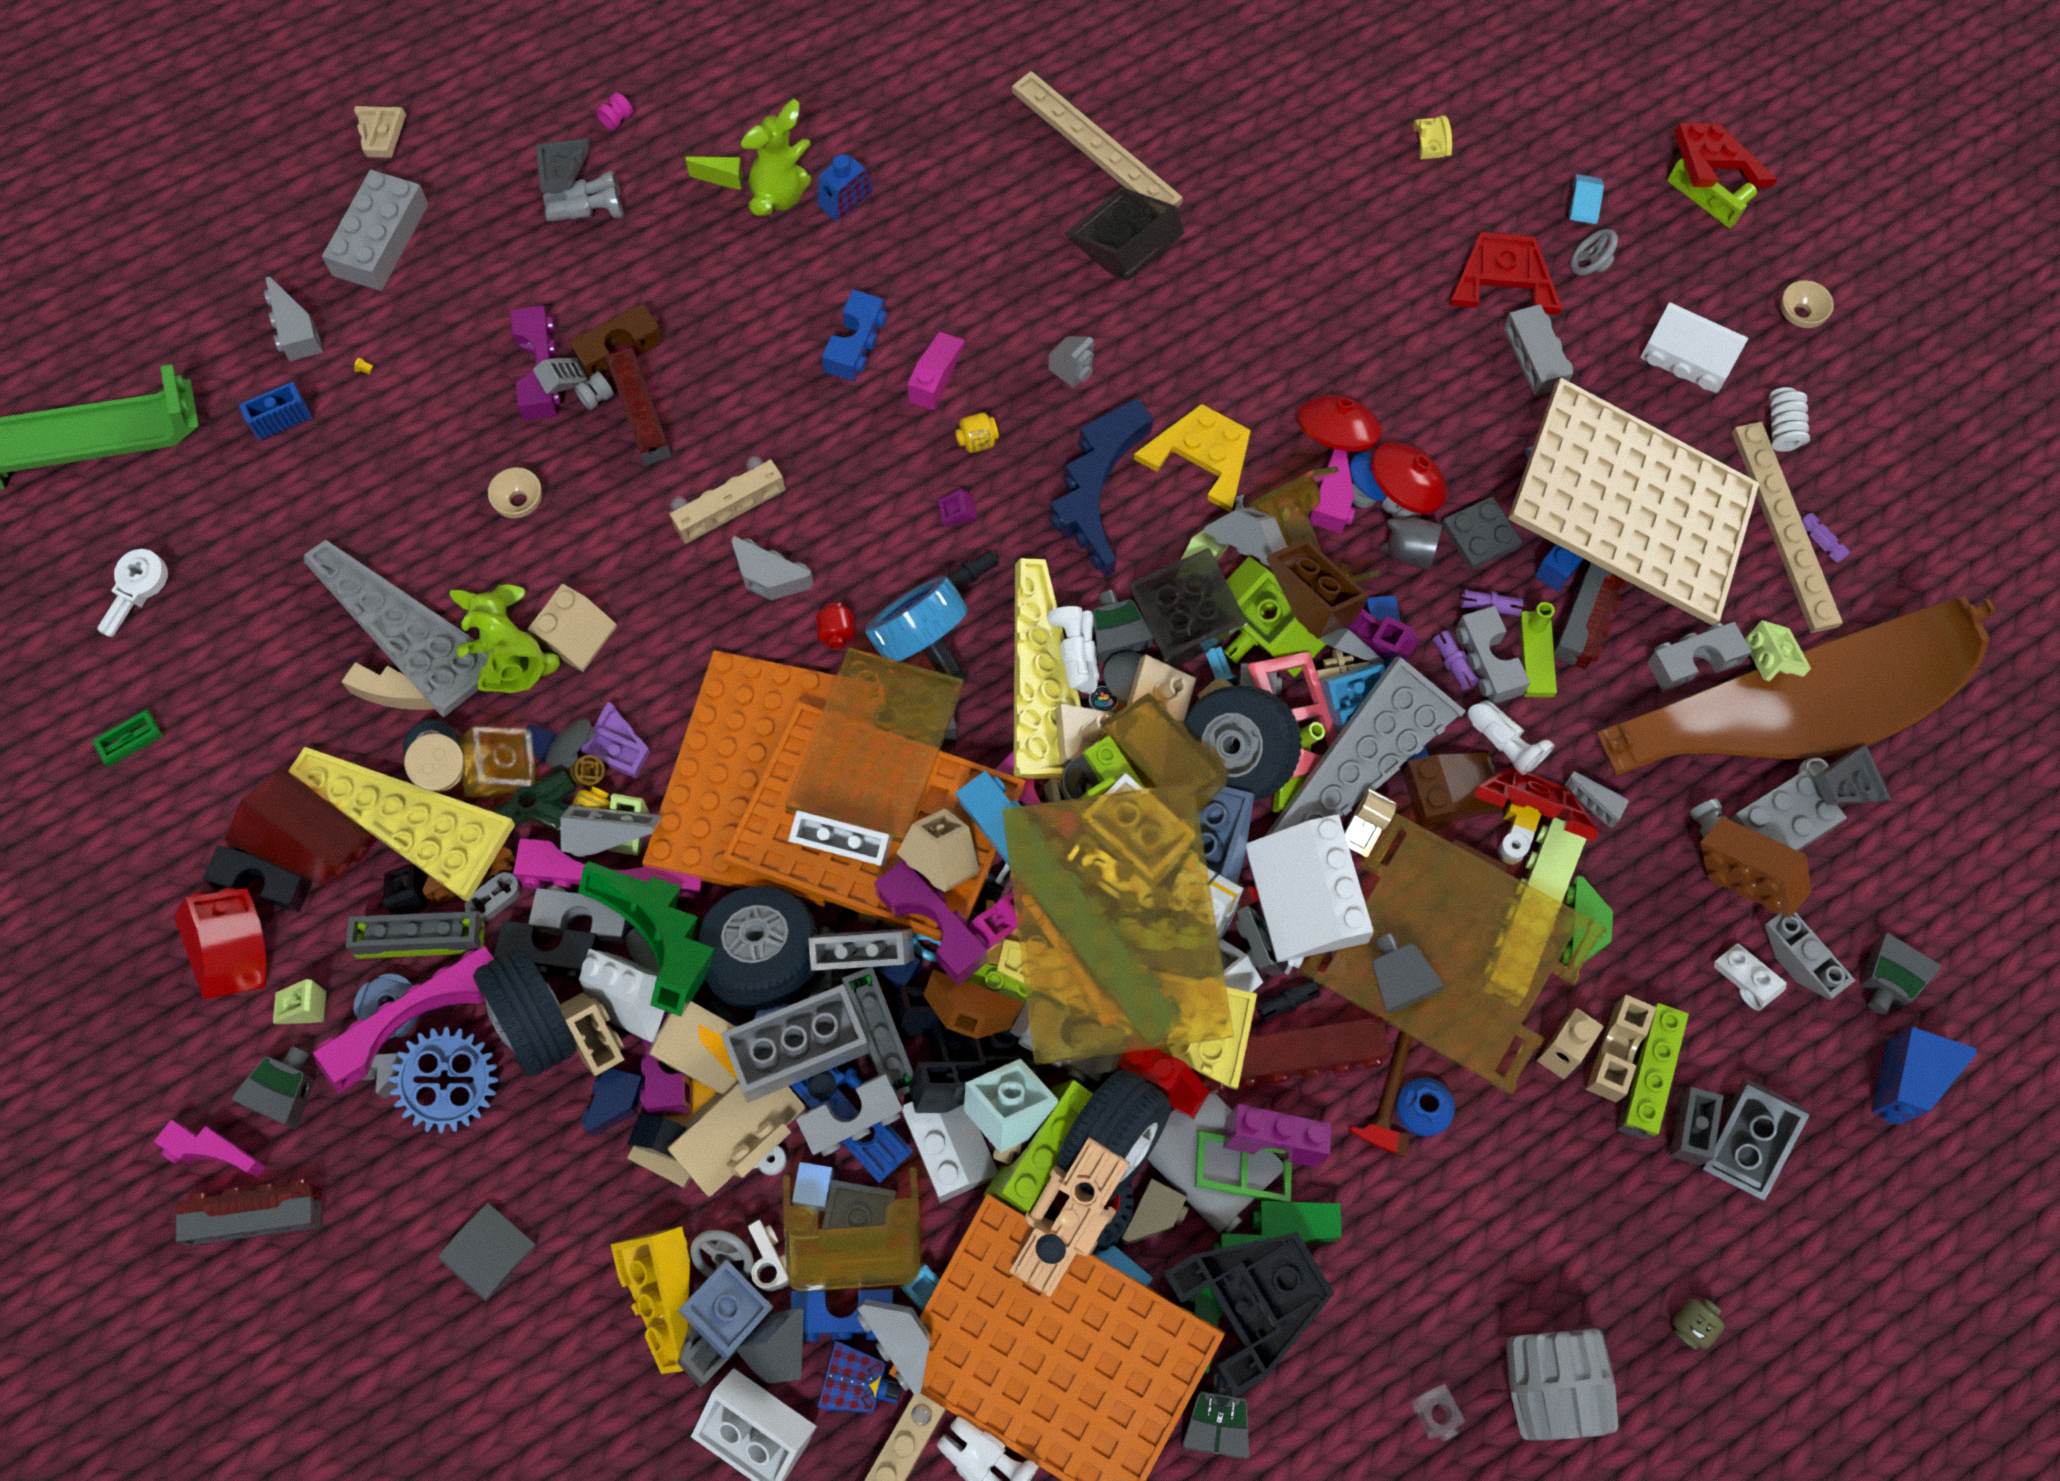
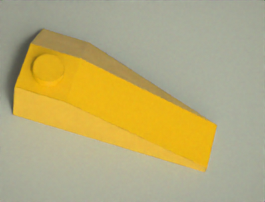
(658, 1278)

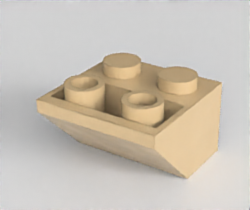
(940, 850)

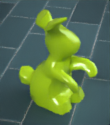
(773, 175)
(512, 655)

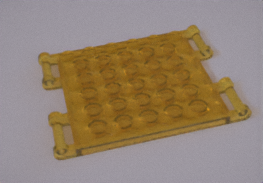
(1480, 934)

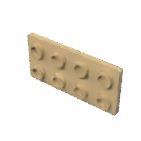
(734, 1136)

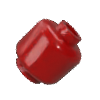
(835, 625)

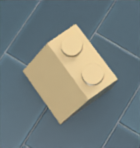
(572, 628)

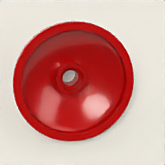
(1339, 423)
(1409, 477)

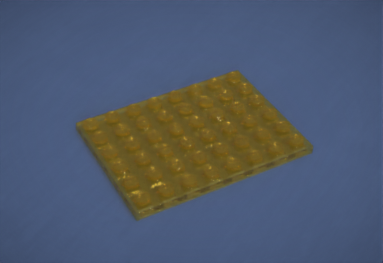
(1116, 924)

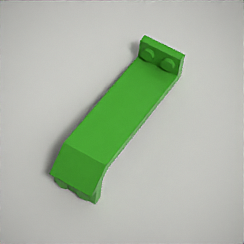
(98, 428)

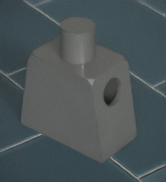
(1403, 975)

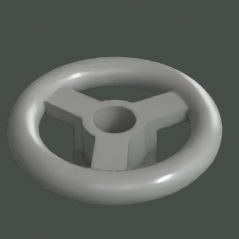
(1597, 255)
(725, 1247)

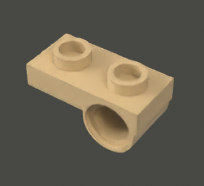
(1368, 821)

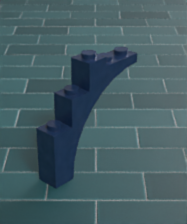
(1102, 445)

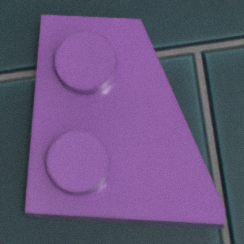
(616, 743)

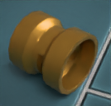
(581, 770)

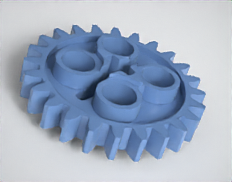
(444, 1049)

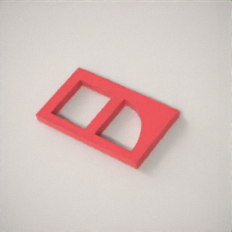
(1258, 673)

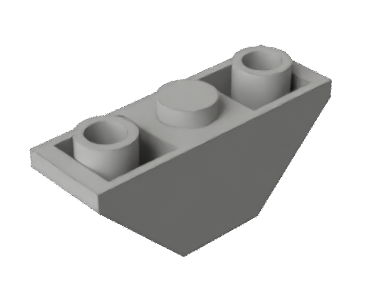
(1249, 532)
(769, 571)
(1806, 956)
(900, 1338)

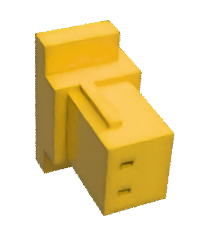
(362, 366)

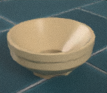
(1811, 297)
(511, 483)

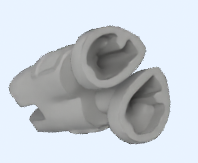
(579, 202)

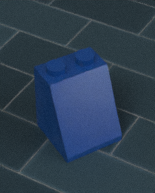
(1917, 1074)

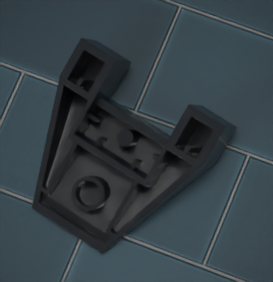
(955, 1056)
(1266, 1295)

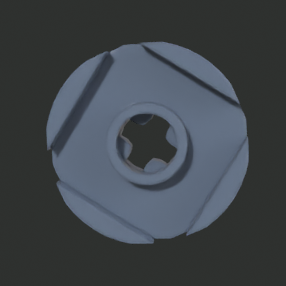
(378, 992)

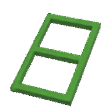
(1243, 1175)

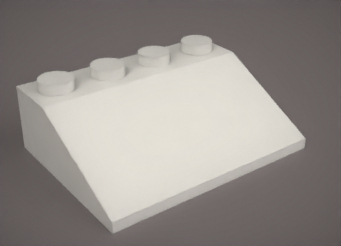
(1309, 889)

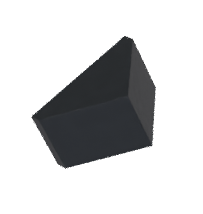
(403, 891)
(655, 1134)

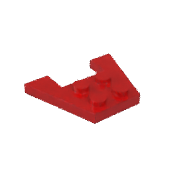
(1710, 147)
(1507, 262)
(1539, 793)

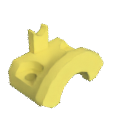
(1434, 137)

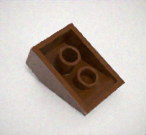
(1316, 588)
(1445, 787)

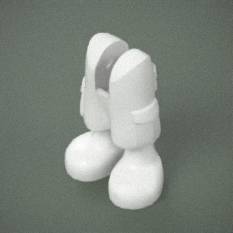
(1078, 649)
(1506, 736)
(981, 1454)

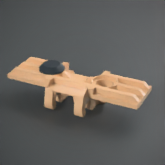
(1079, 1222)

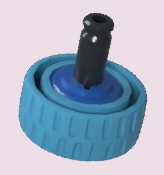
(919, 623)

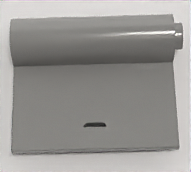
(1176, 1160)

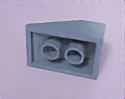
(1225, 831)

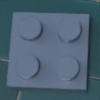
(725, 1309)

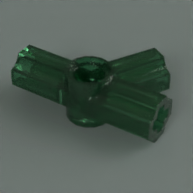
(547, 807)

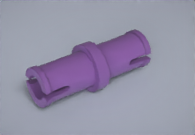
(1490, 599)
(1455, 660)

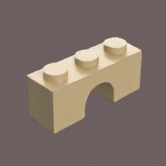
(1615, 1058)

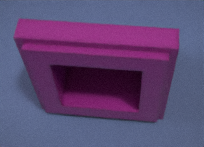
(957, 508)

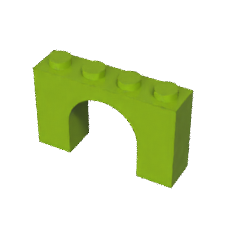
(1027, 1176)

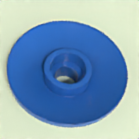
(1363, 478)

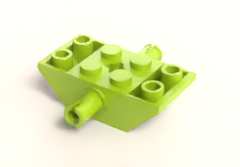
(1282, 636)

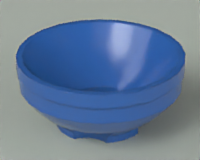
(1414, 1117)

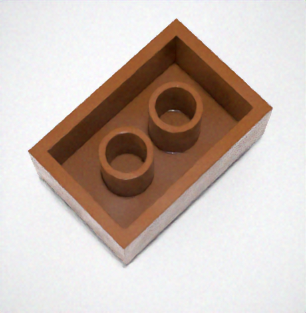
(1756, 867)

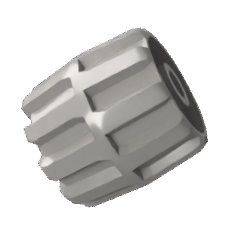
(1562, 1385)

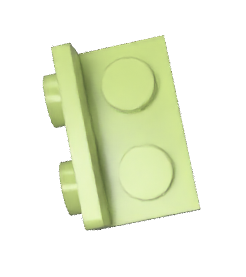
(1775, 651)

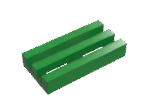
(129, 742)

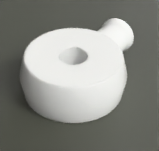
(776, 1166)

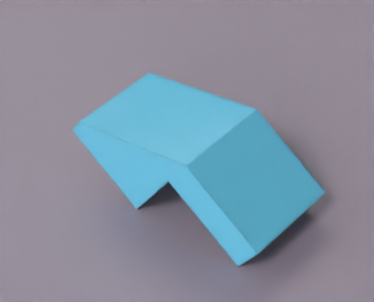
(1586, 199)

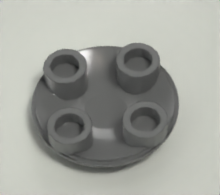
(1120, 674)
(568, 742)

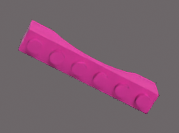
(544, 864)
(350, 1055)

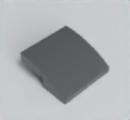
(486, 1252)

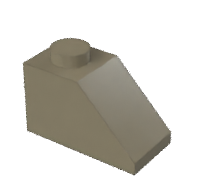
(1156, 1213)

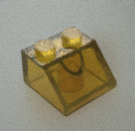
(496, 761)

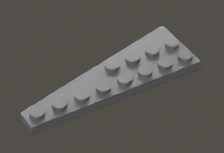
(402, 627)
(1380, 736)

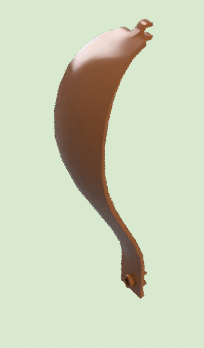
(1850, 697)

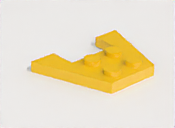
(1208, 442)

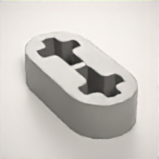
(493, 896)

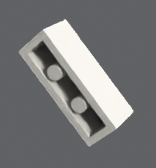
(840, 838)

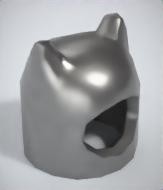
(1413, 541)

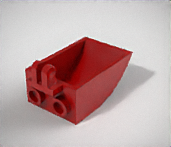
(223, 941)

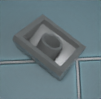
(775, 1347)

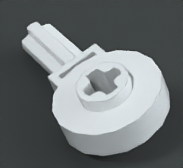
(137, 577)

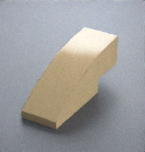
(387, 689)

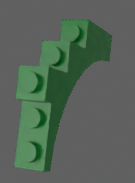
(668, 931)
(1311, 1220)

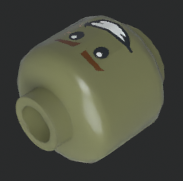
(1698, 1323)

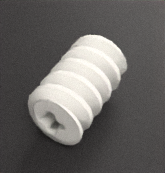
(1788, 419)

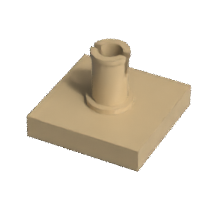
(1164, 684)
(1077, 730)

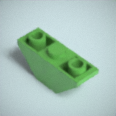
(1587, 901)

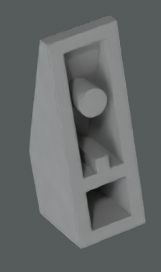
(596, 829)

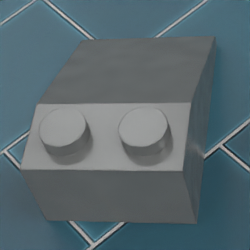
(1756, 1138)

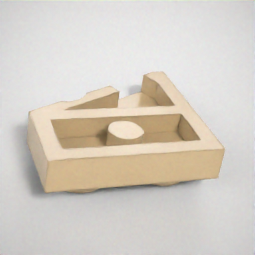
(379, 129)

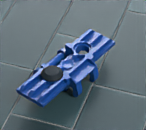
(879, 1155)

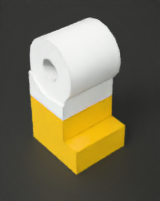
(1520, 833)

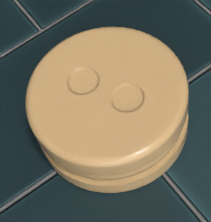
(434, 762)

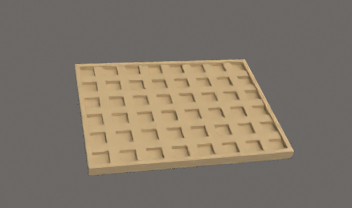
(1635, 501)

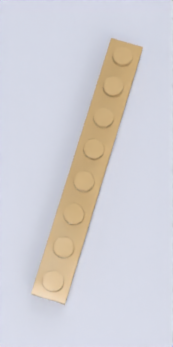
(1092, 139)
(1787, 528)

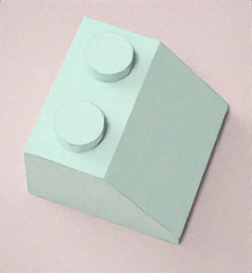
(1008, 1104)

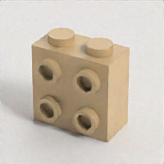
(594, 1039)

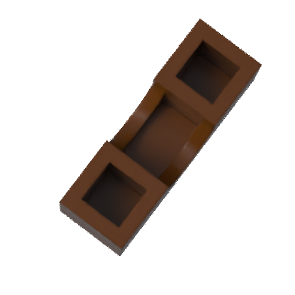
(633, 328)

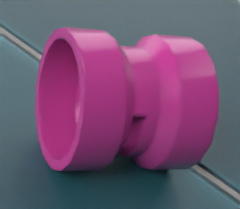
(614, 111)

